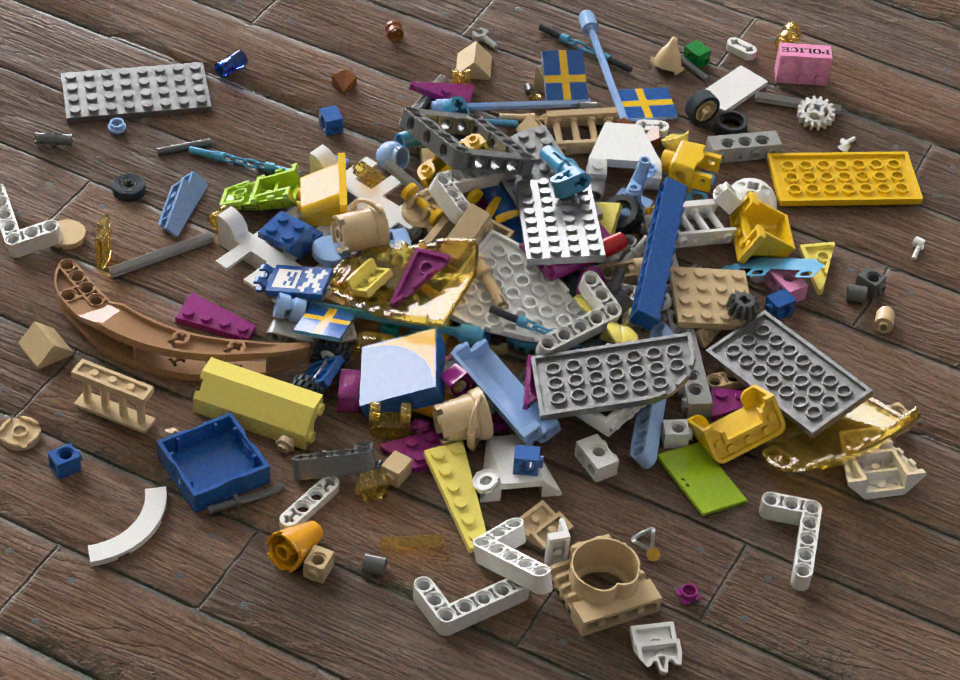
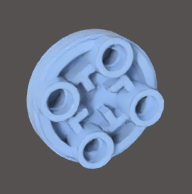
(325, 253)

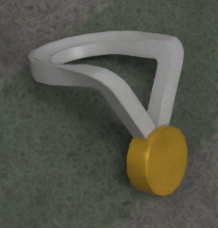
(652, 553)

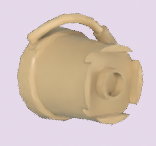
(360, 227)
(464, 419)

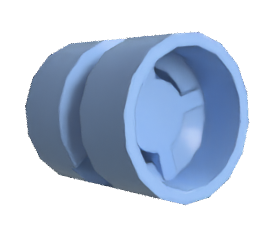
(289, 308)

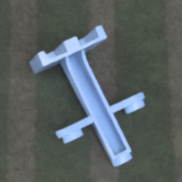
(643, 172)

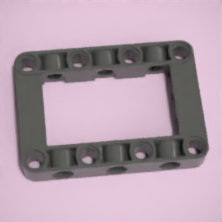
(504, 152)

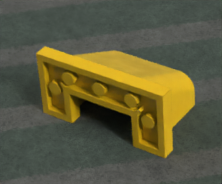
(323, 194)
(760, 230)

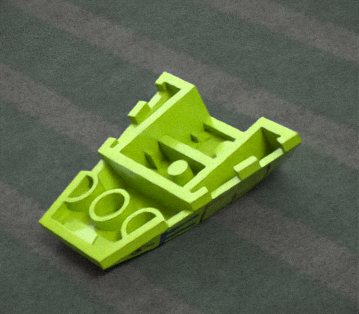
(266, 192)

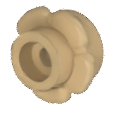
(285, 444)

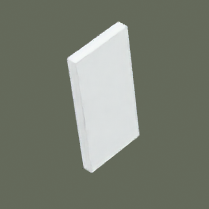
(736, 87)

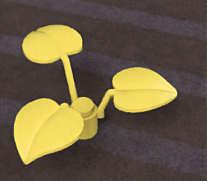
(615, 332)

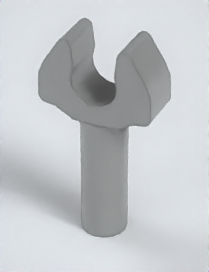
(483, 36)

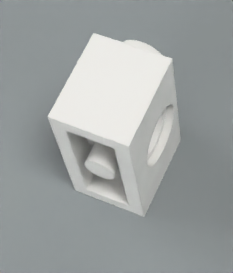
(596, 458)

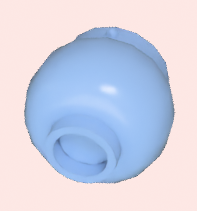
(392, 151)

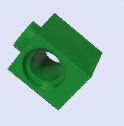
(697, 54)

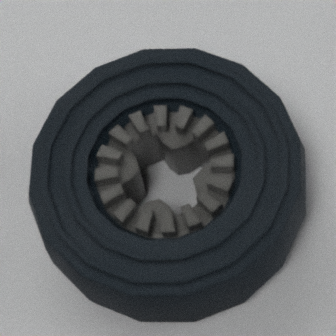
(136, 185)

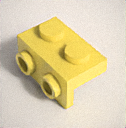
(368, 279)

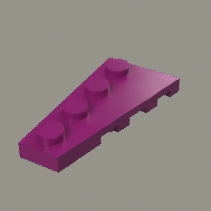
(213, 319)

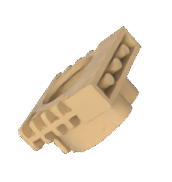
(597, 608)

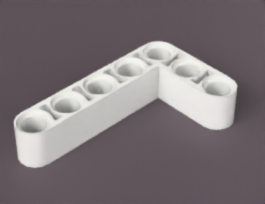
(450, 184)
(28, 239)
(599, 314)
(807, 516)
(497, 553)
(455, 616)

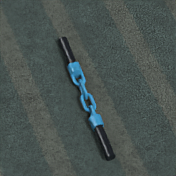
(564, 38)
(523, 321)

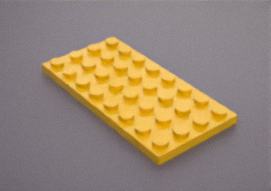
(844, 178)

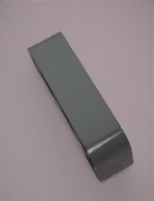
(335, 463)

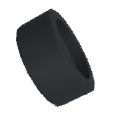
(730, 116)

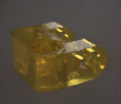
(389, 424)

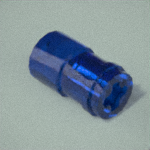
(231, 63)

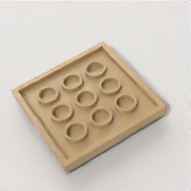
(702, 296)

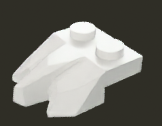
(657, 645)

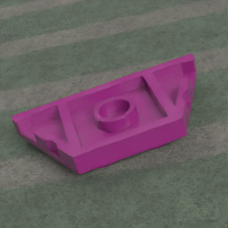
(414, 448)

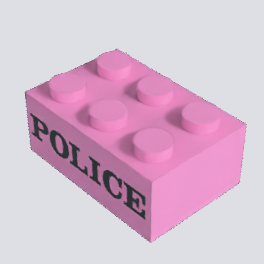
(803, 64)

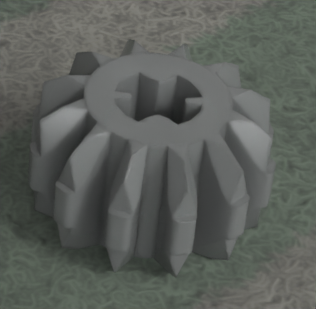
(742, 306)

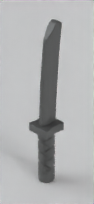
(238, 501)

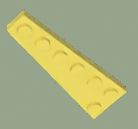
(454, 480)

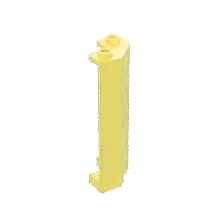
(258, 402)

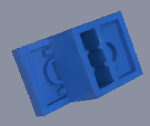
(289, 234)

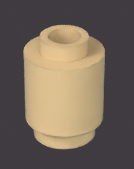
(884, 320)

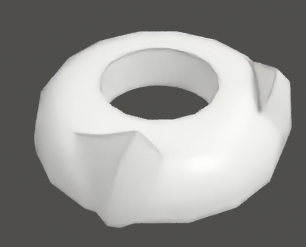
(483, 475)

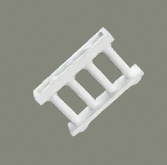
(698, 210)

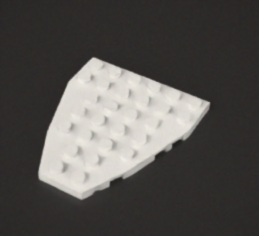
(523, 288)

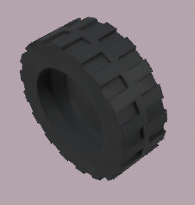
(636, 213)

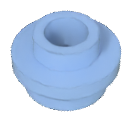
(116, 126)

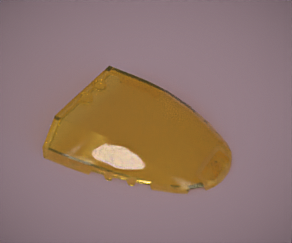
(431, 303)
(841, 443)

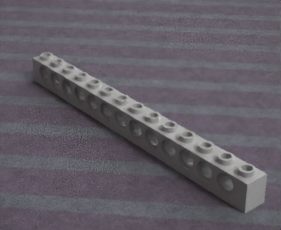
(695, 393)

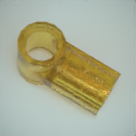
(368, 175)

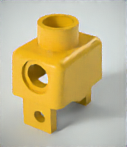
(687, 163)

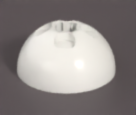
(763, 190)

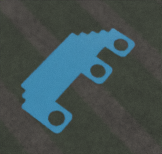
(766, 264)

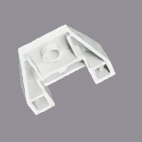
(621, 147)

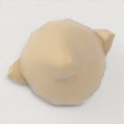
(668, 57)

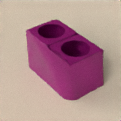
(455, 374)
(349, 391)

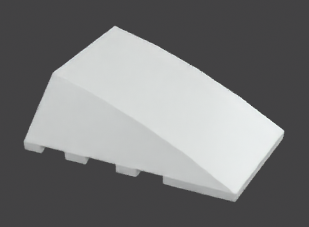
(500, 457)
(883, 473)

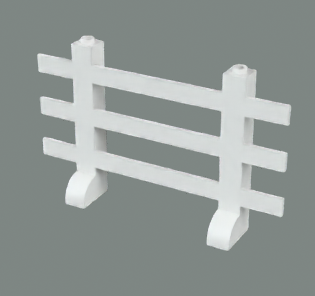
(248, 247)

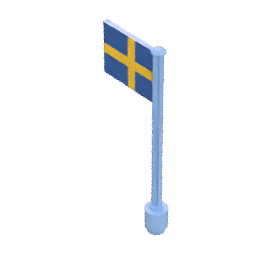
(563, 85)
(630, 103)

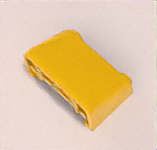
(429, 169)
(741, 430)

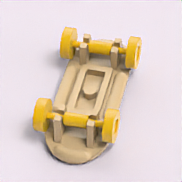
(422, 209)

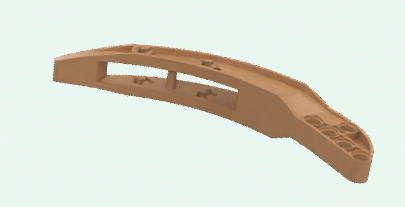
(147, 343)

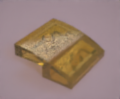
(103, 242)

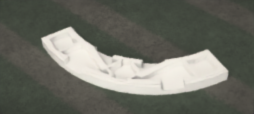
(136, 534)

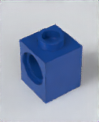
(330, 120)
(780, 304)
(527, 460)
(65, 461)

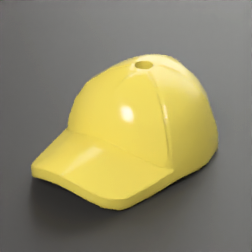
(672, 141)

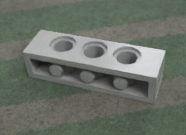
(744, 146)

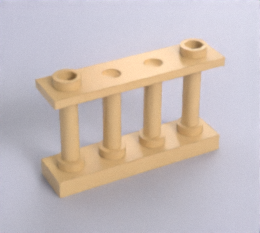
(575, 118)
(116, 384)

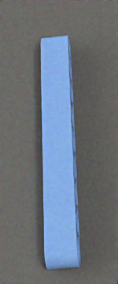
(649, 420)

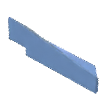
(181, 202)

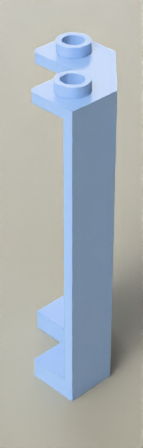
(504, 392)

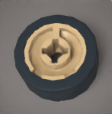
(702, 106)

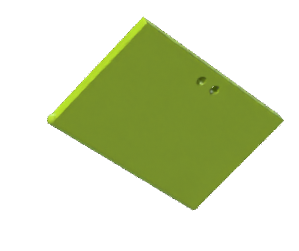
(701, 479)

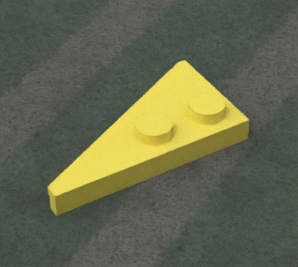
(823, 253)

